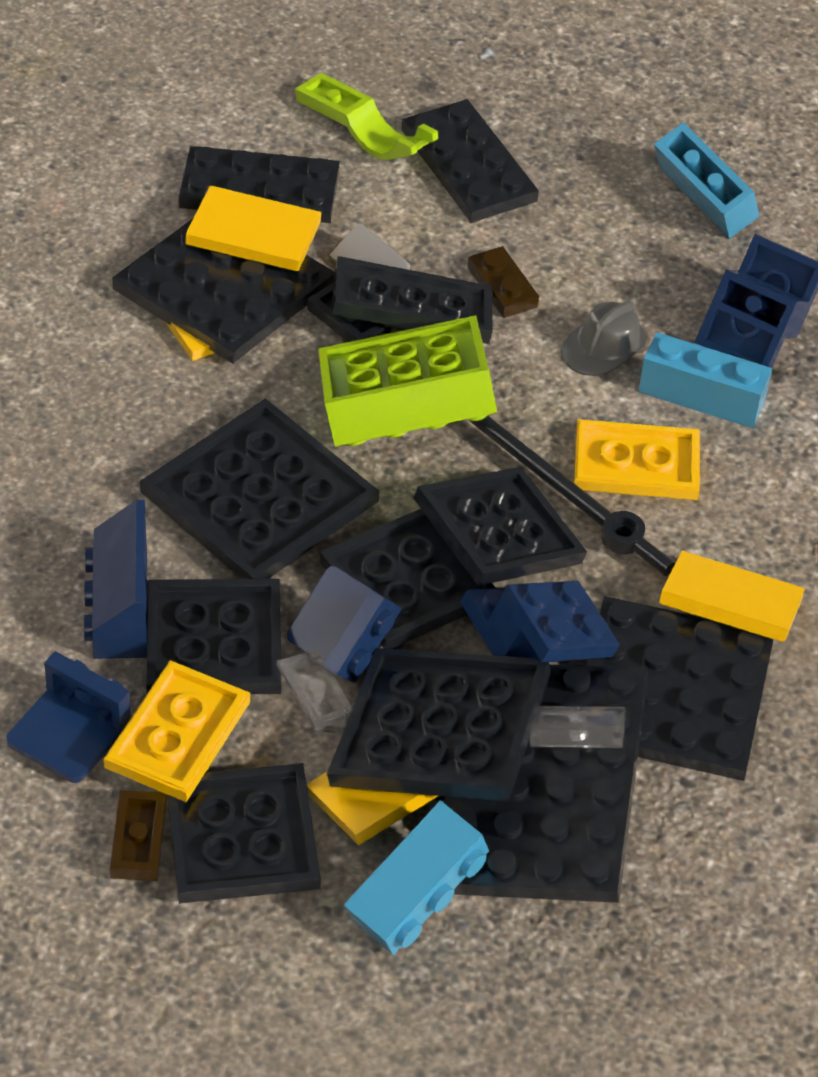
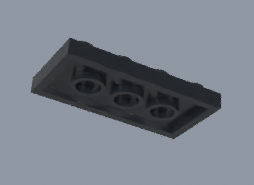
(472, 162)
(276, 177)
(407, 296)

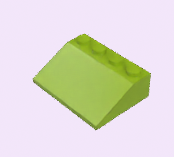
(406, 381)

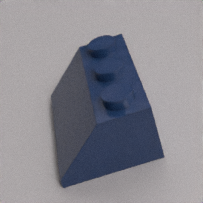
(118, 586)

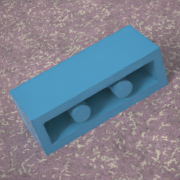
(706, 180)
(705, 380)
(417, 878)

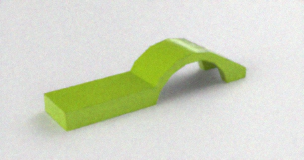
(361, 117)

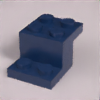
(760, 302)
(540, 621)

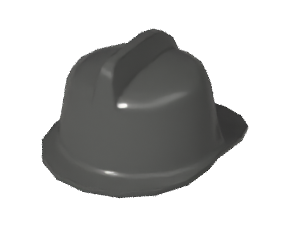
(605, 339)

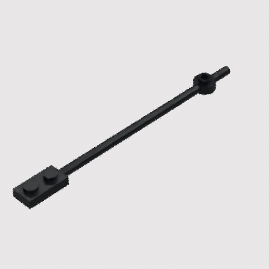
(621, 530)

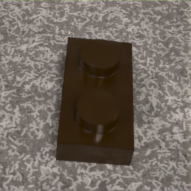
(510, 287)
(138, 835)

